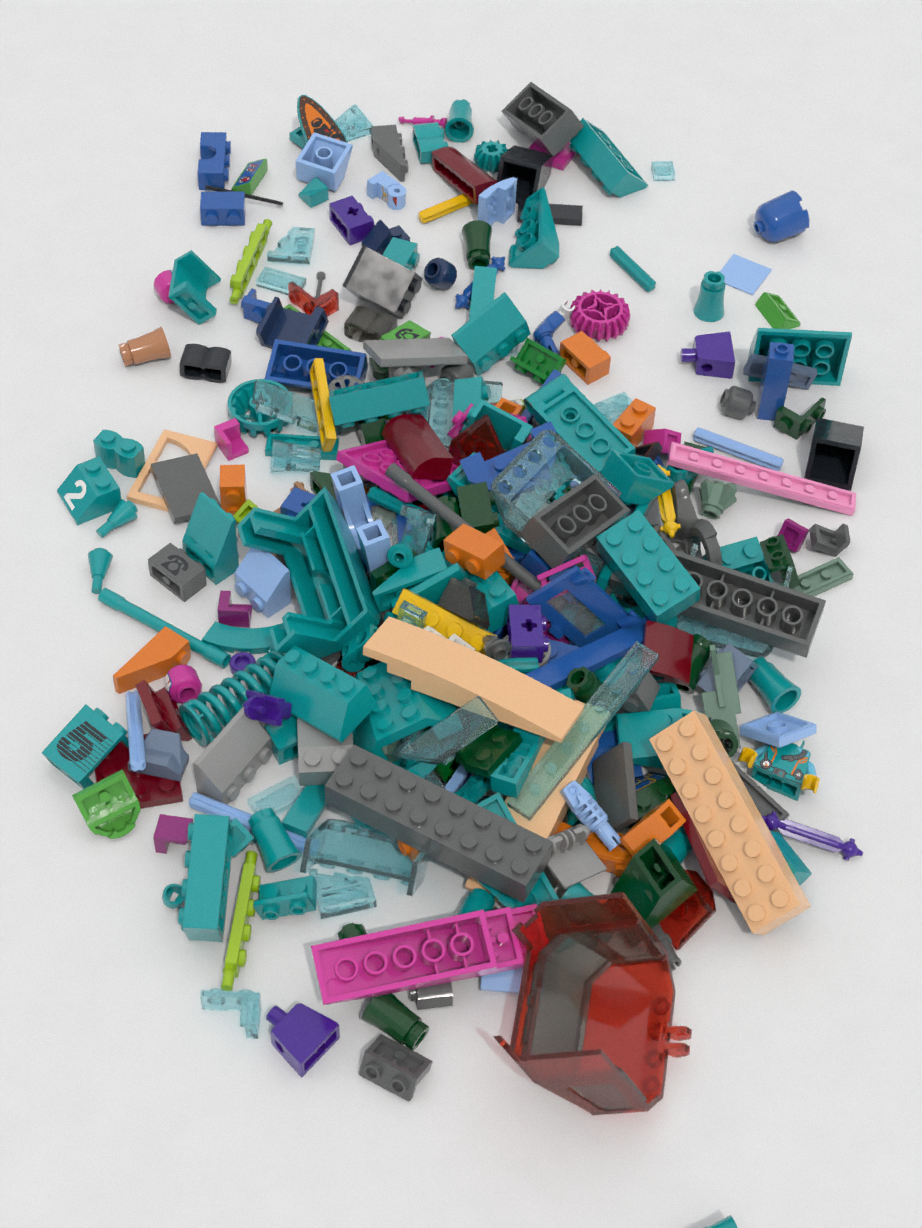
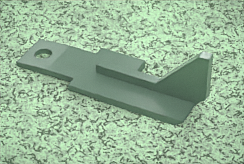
(725, 701)

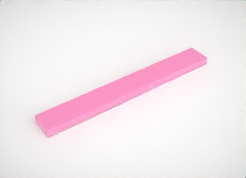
(761, 478)

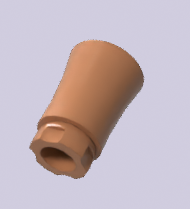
(145, 348)

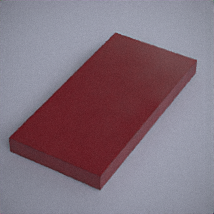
(706, 862)

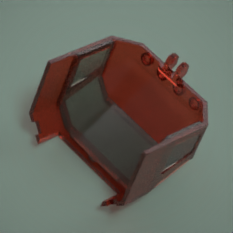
(595, 1005)

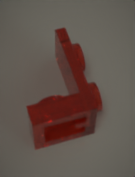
(307, 303)

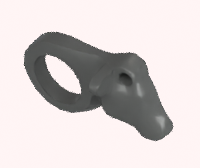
(693, 529)

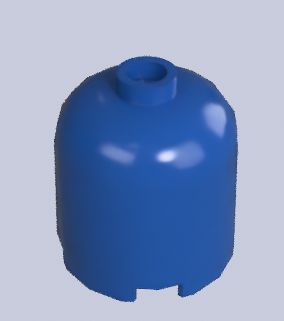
(781, 217)

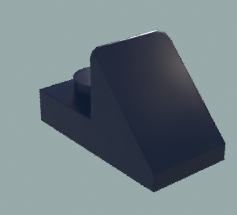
(381, 236)

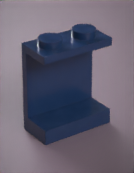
(291, 325)

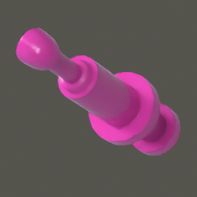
(419, 120)

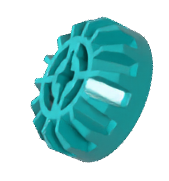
(241, 402)

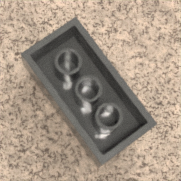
(542, 118)
(574, 521)

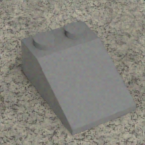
(318, 754)

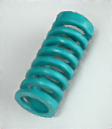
(224, 713)

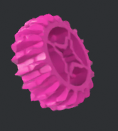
(600, 315)

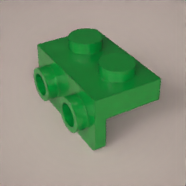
(537, 360)

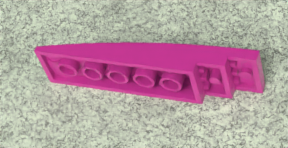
(421, 955)

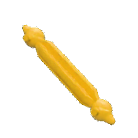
(667, 510)

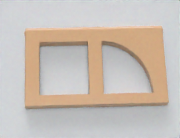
(190, 444)

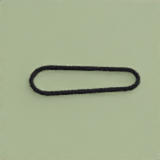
(246, 195)

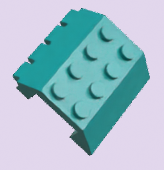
(398, 710)

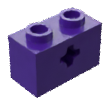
(350, 219)
(526, 630)

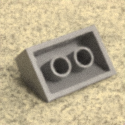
(232, 759)

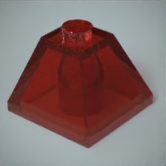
(476, 438)
(691, 914)

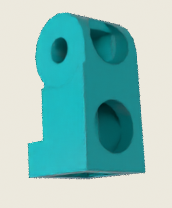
(352, 650)

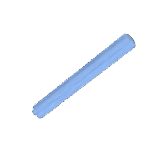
(135, 731)
(213, 807)

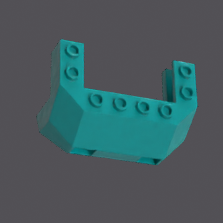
(324, 574)

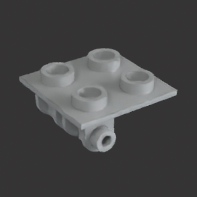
(572, 857)

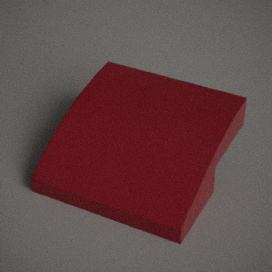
(673, 649)
(162, 710)

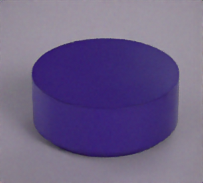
(240, 660)

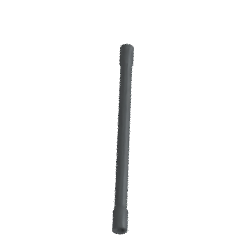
(405, 481)

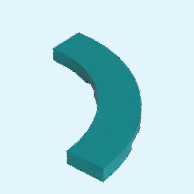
(240, 639)

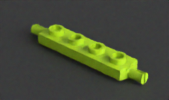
(251, 256)
(240, 929)

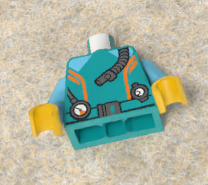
(782, 768)

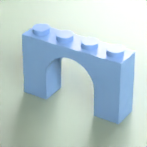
(369, 535)

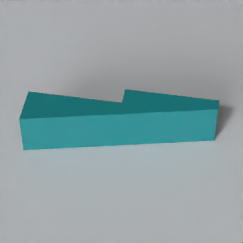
(513, 772)

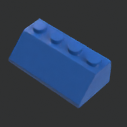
(293, 360)

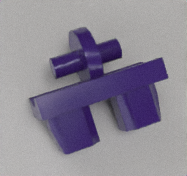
(266, 708)

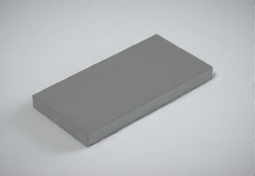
(415, 352)

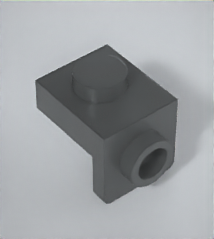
(828, 540)

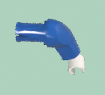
(545, 330)

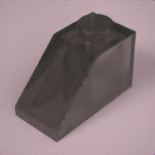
(466, 601)

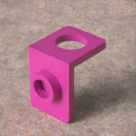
(457, 421)

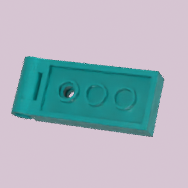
(577, 421)

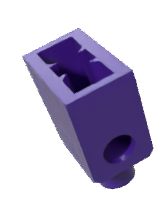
(711, 355)
(302, 1035)

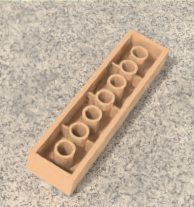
(729, 823)

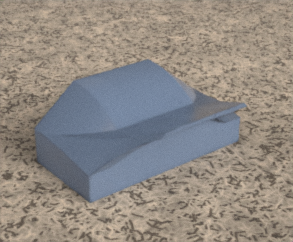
(164, 755)

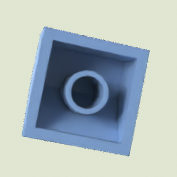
(324, 159)
(263, 582)

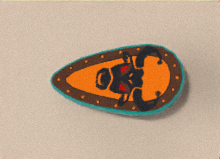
(316, 119)

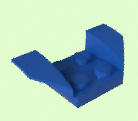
(486, 471)

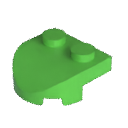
(109, 806)

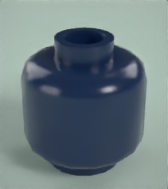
(440, 273)

